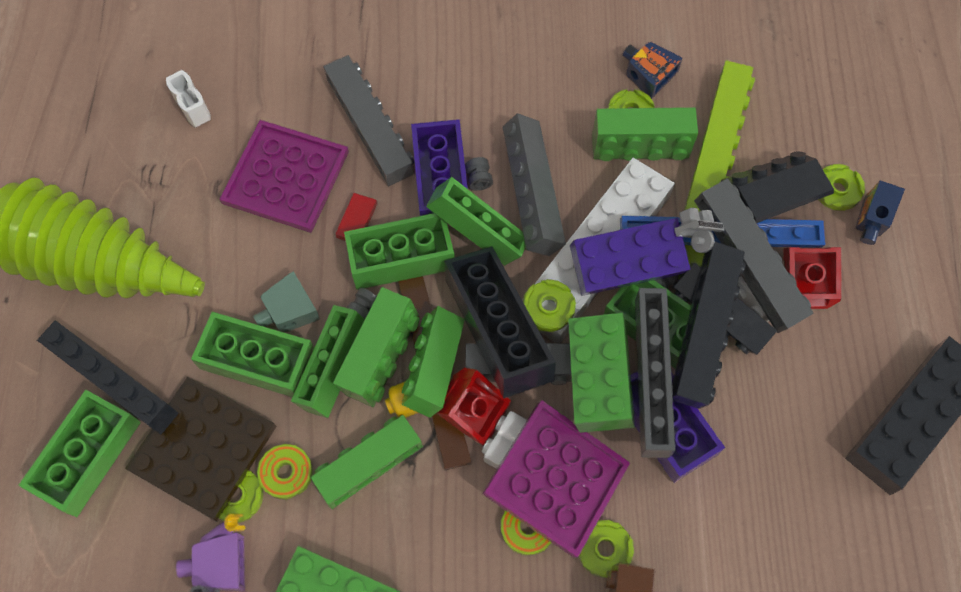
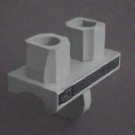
(698, 228)

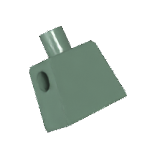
(287, 305)

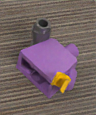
(217, 559)

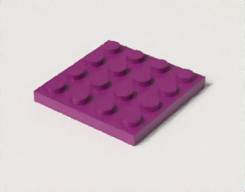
(284, 176)
(556, 479)

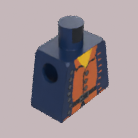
(651, 67)
(878, 211)

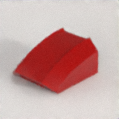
(816, 274)
(473, 405)

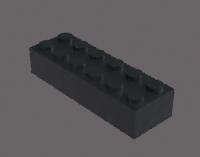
(499, 322)
(912, 421)

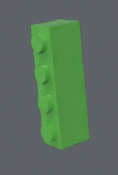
(477, 220)
(433, 362)
(316, 388)
(366, 461)

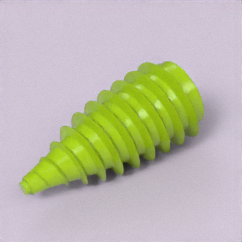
(76, 247)

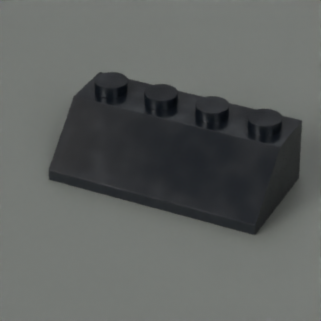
(781, 185)

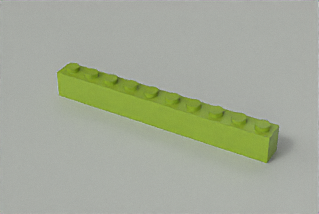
(720, 136)

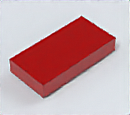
(356, 215)

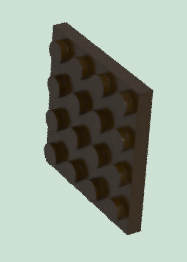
(203, 449)

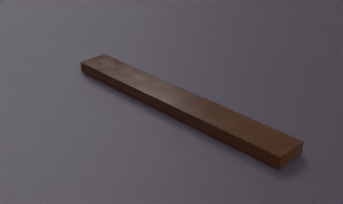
(450, 439)

